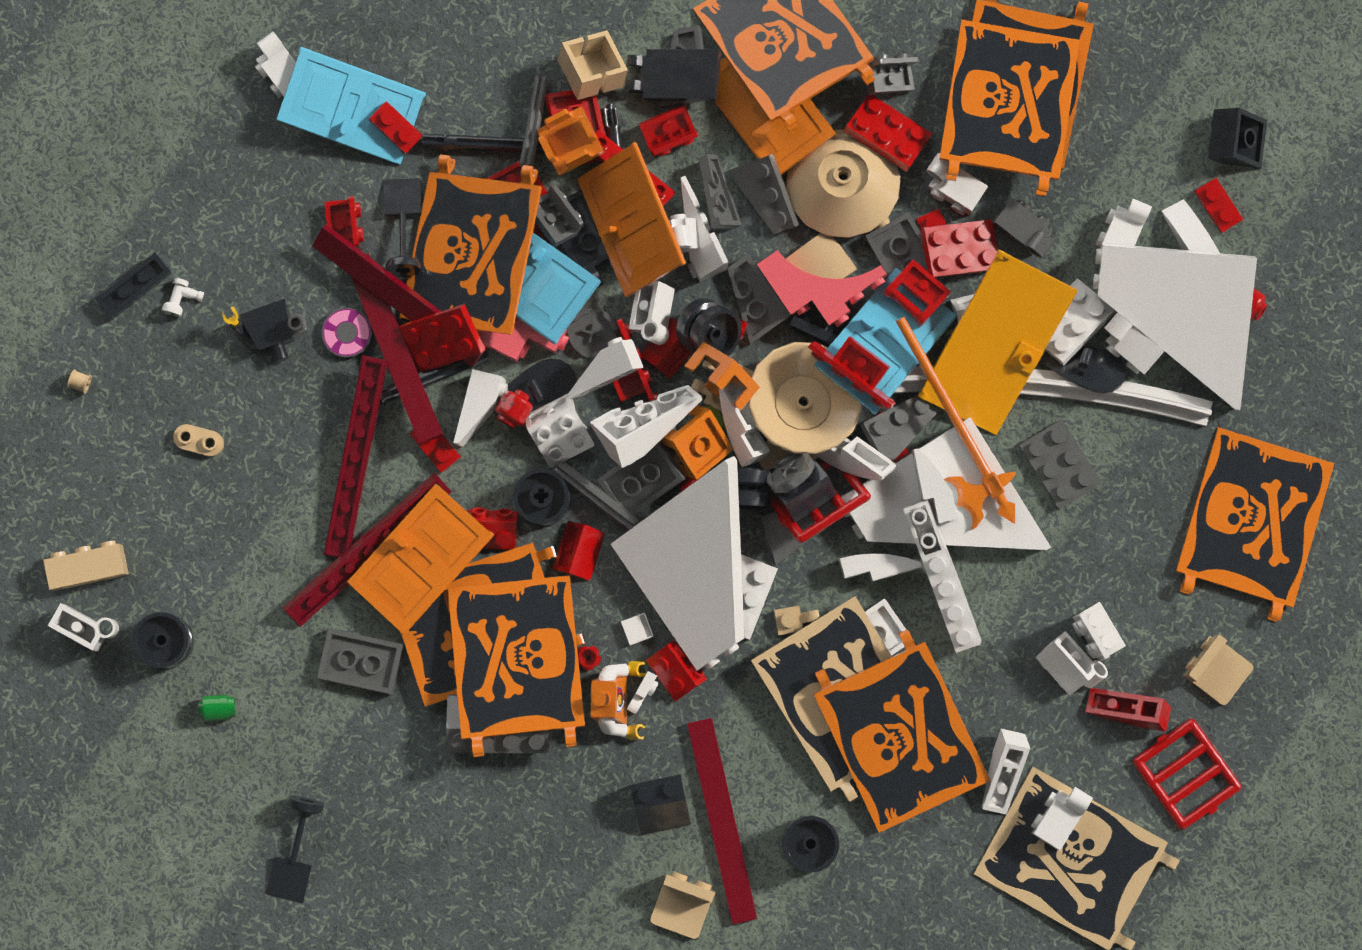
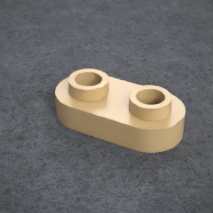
(198, 440)

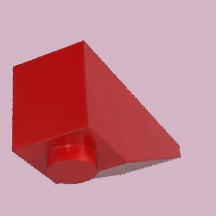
(1129, 709)

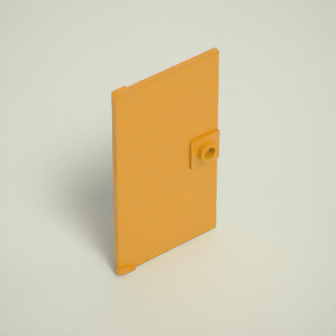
(999, 340)

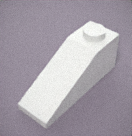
(608, 366)
(479, 403)
(1005, 770)

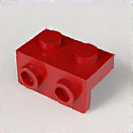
(668, 131)
(342, 218)
(501, 523)
(675, 670)

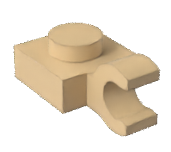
(790, 619)

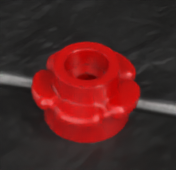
(595, 657)

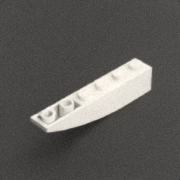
(942, 576)

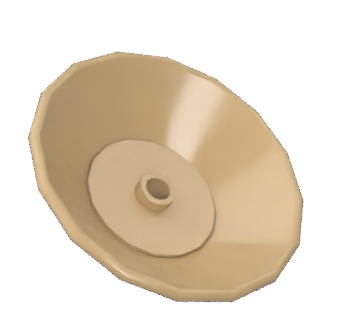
(839, 205)
(786, 378)

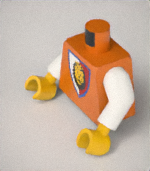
(610, 700)

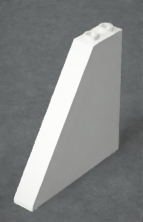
(1187, 305)
(885, 520)
(691, 565)

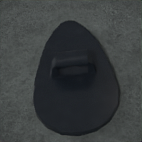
(1090, 369)
(544, 382)

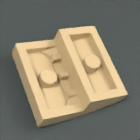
(823, 258)

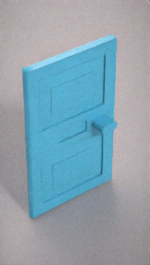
(340, 98)
(552, 290)
(878, 332)

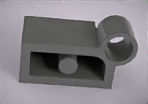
(1025, 228)

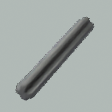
(534, 121)
(596, 496)

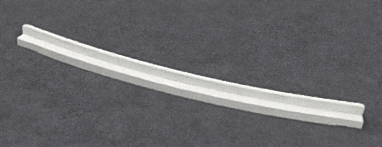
(1128, 396)

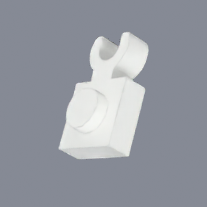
(646, 687)

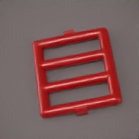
(820, 521)
(1169, 802)

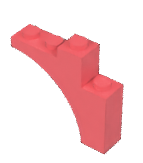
(829, 295)
(516, 345)

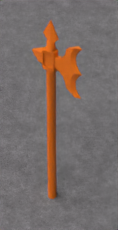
(969, 495)

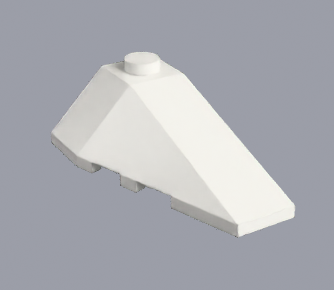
(710, 257)
(635, 431)

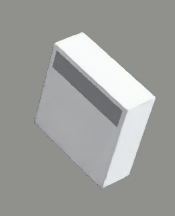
(637, 629)

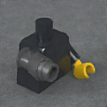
(268, 328)

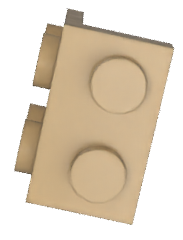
(1218, 669)
(682, 905)

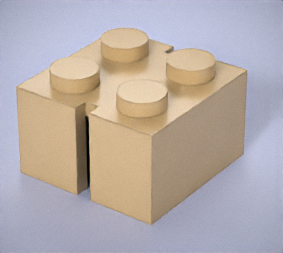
(594, 70)

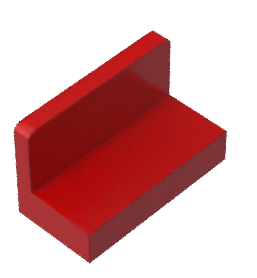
(668, 356)
(578, 550)

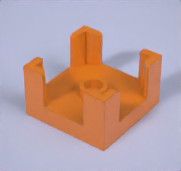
(725, 371)
(699, 443)

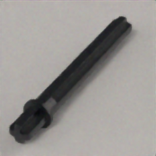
(482, 143)
(431, 376)

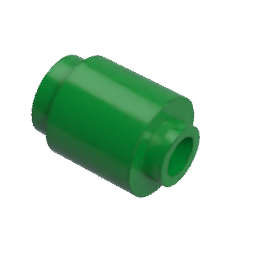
(217, 707)

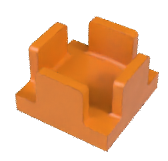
(569, 140)

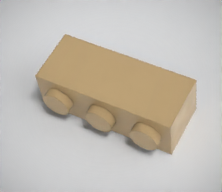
(85, 566)

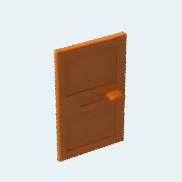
(766, 136)
(631, 220)
(420, 559)

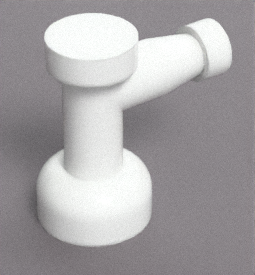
(180, 289)

